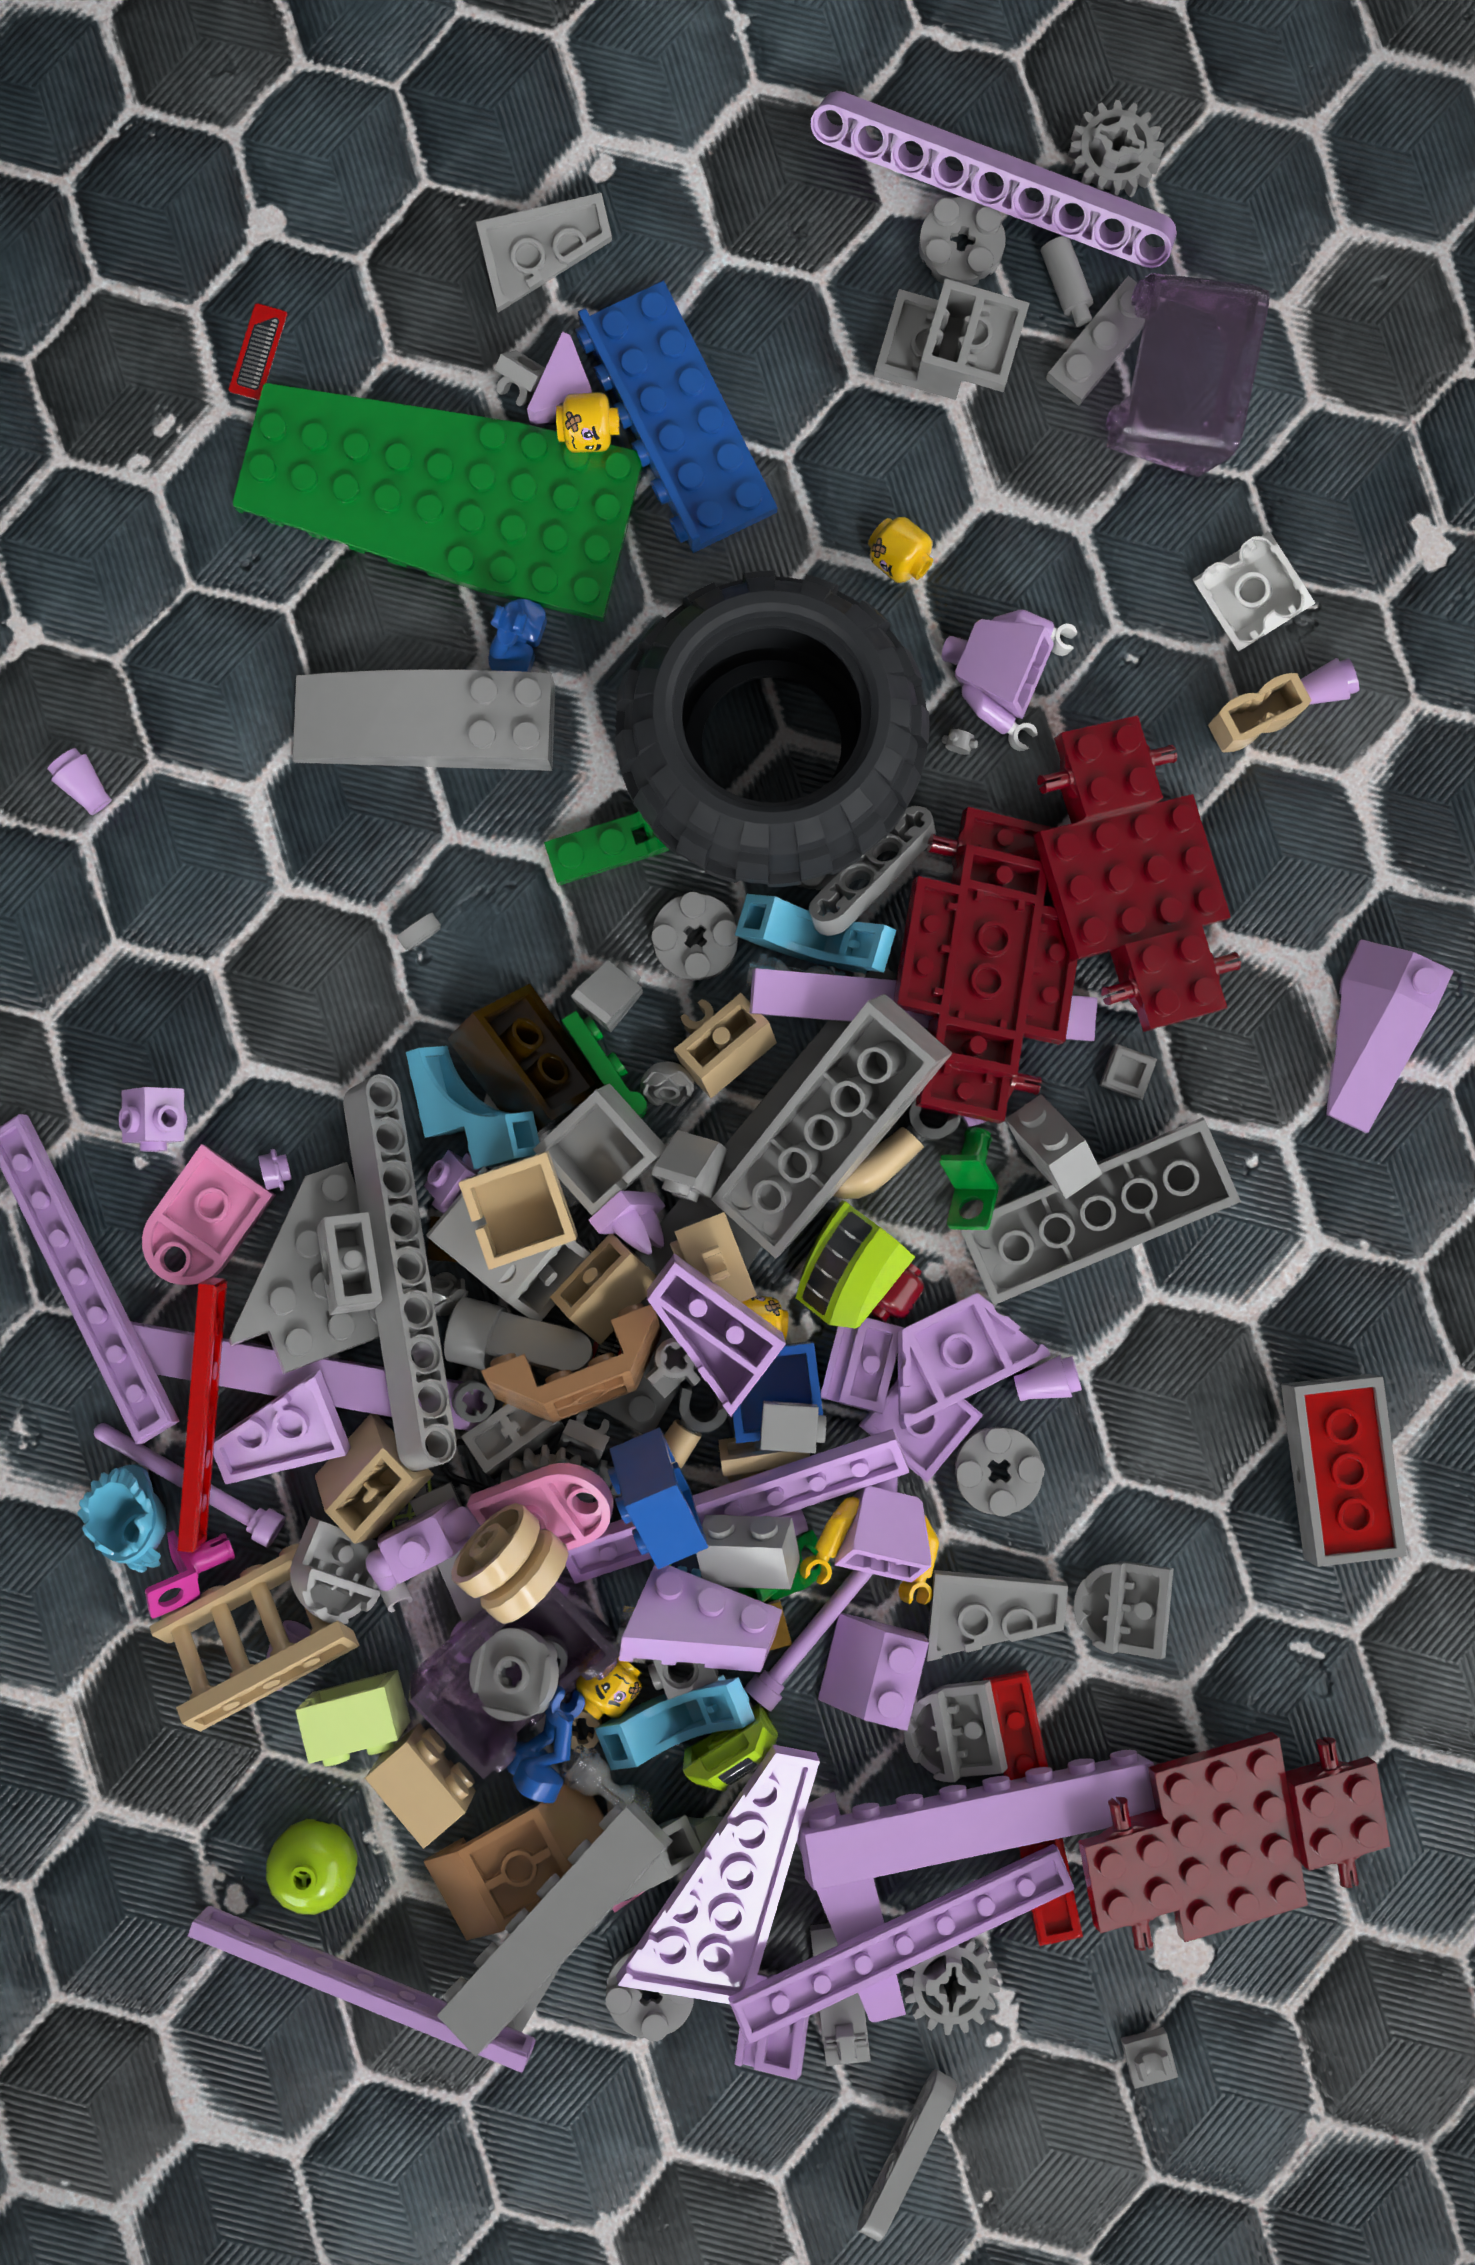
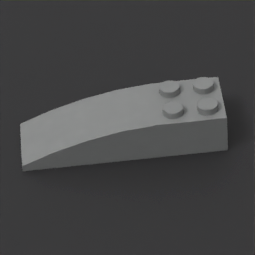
(426, 719)
(831, 1123)
(1133, 1201)

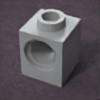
(791, 1427)
(676, 1685)

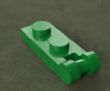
(601, 848)
(607, 1067)

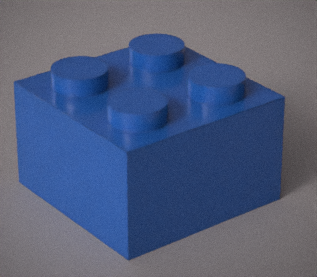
(789, 1379)
(656, 1499)

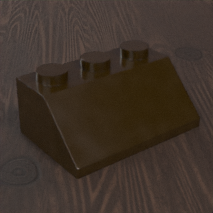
(525, 1058)

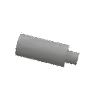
(1068, 279)

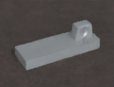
(845, 2021)

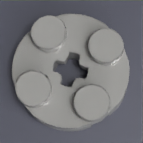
(964, 217)
(695, 962)
(999, 1496)
(538, 1667)
(641, 2017)

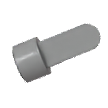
(485, 1331)

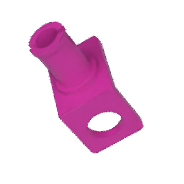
(189, 1566)

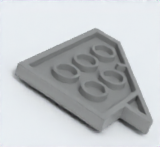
(291, 1290)

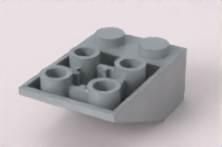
(521, 1283)

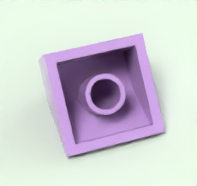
(873, 1670)

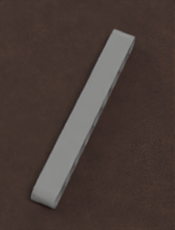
(412, 1289)

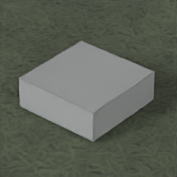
(1128, 1072)

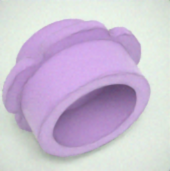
(274, 1170)

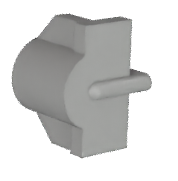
(671, 1368)

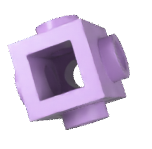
(152, 1117)
(444, 1179)

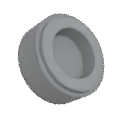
(419, 932)

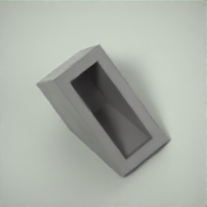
(608, 994)

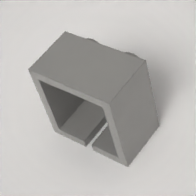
(601, 1148)

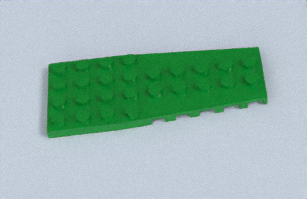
(444, 494)

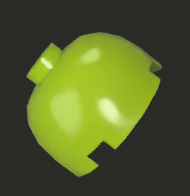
(323, 1854)

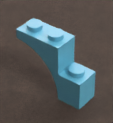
(451, 1108)

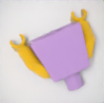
(881, 1536)

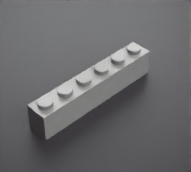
(554, 1928)

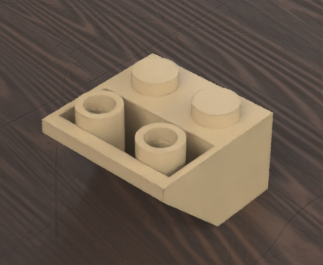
(369, 1483)

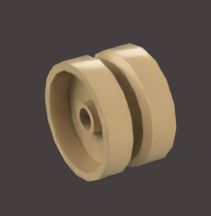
(510, 1563)

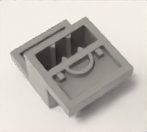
(951, 339)

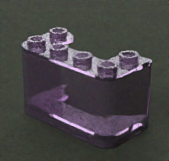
(442, 1683)

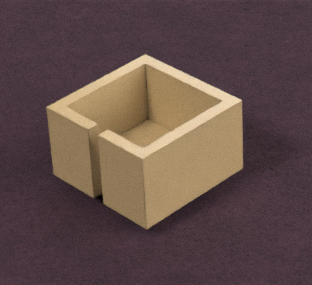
(521, 1209)
(422, 1784)

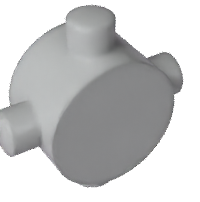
(960, 741)

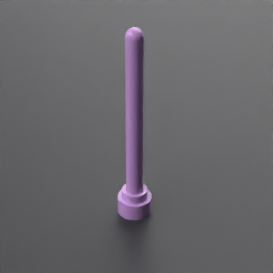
(260, 1523)
(768, 1685)

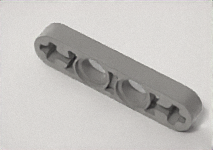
(879, 873)
(907, 2155)

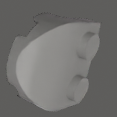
(332, 1573)
(1126, 1608)
(957, 1732)

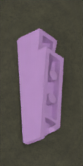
(851, 1912)

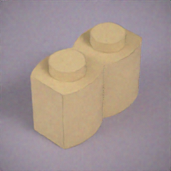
(1259, 712)

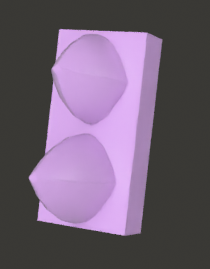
(632, 1219)

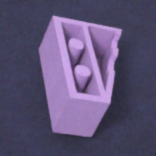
(715, 1329)
(698, 1623)

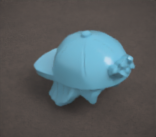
(125, 1517)

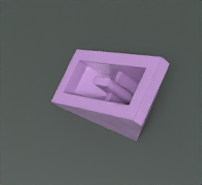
(561, 377)

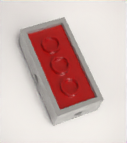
(1343, 1470)

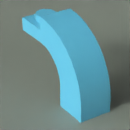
(791, 931)
(665, 1723)

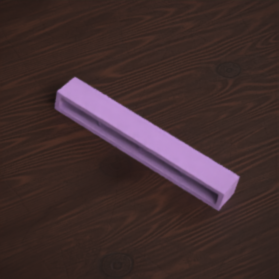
(971, 1820)

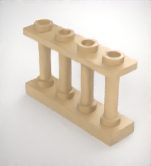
(247, 1681)

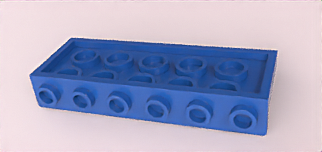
(676, 417)

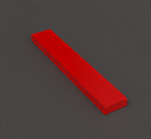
(202, 1414)
(1024, 1751)

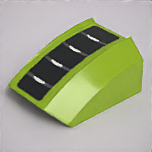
(850, 1268)
(730, 1754)

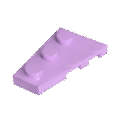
(283, 1434)

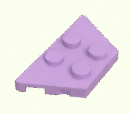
(958, 1356)

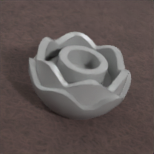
(666, 1083)
(447, 1292)

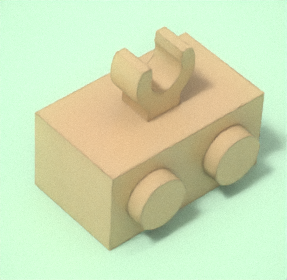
(723, 1043)
(714, 1253)
(602, 1287)

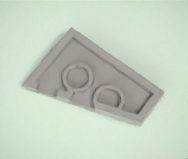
(540, 243)
(990, 1609)

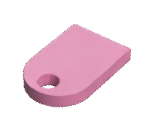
(204, 1215)
(553, 1500)

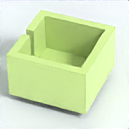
(353, 1718)

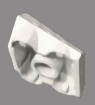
(1253, 590)

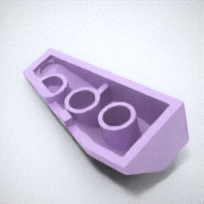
(1382, 1015)

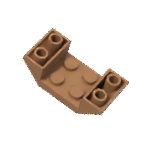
(571, 1393)
(507, 1865)

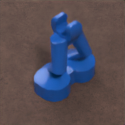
(519, 629)
(532, 1763)

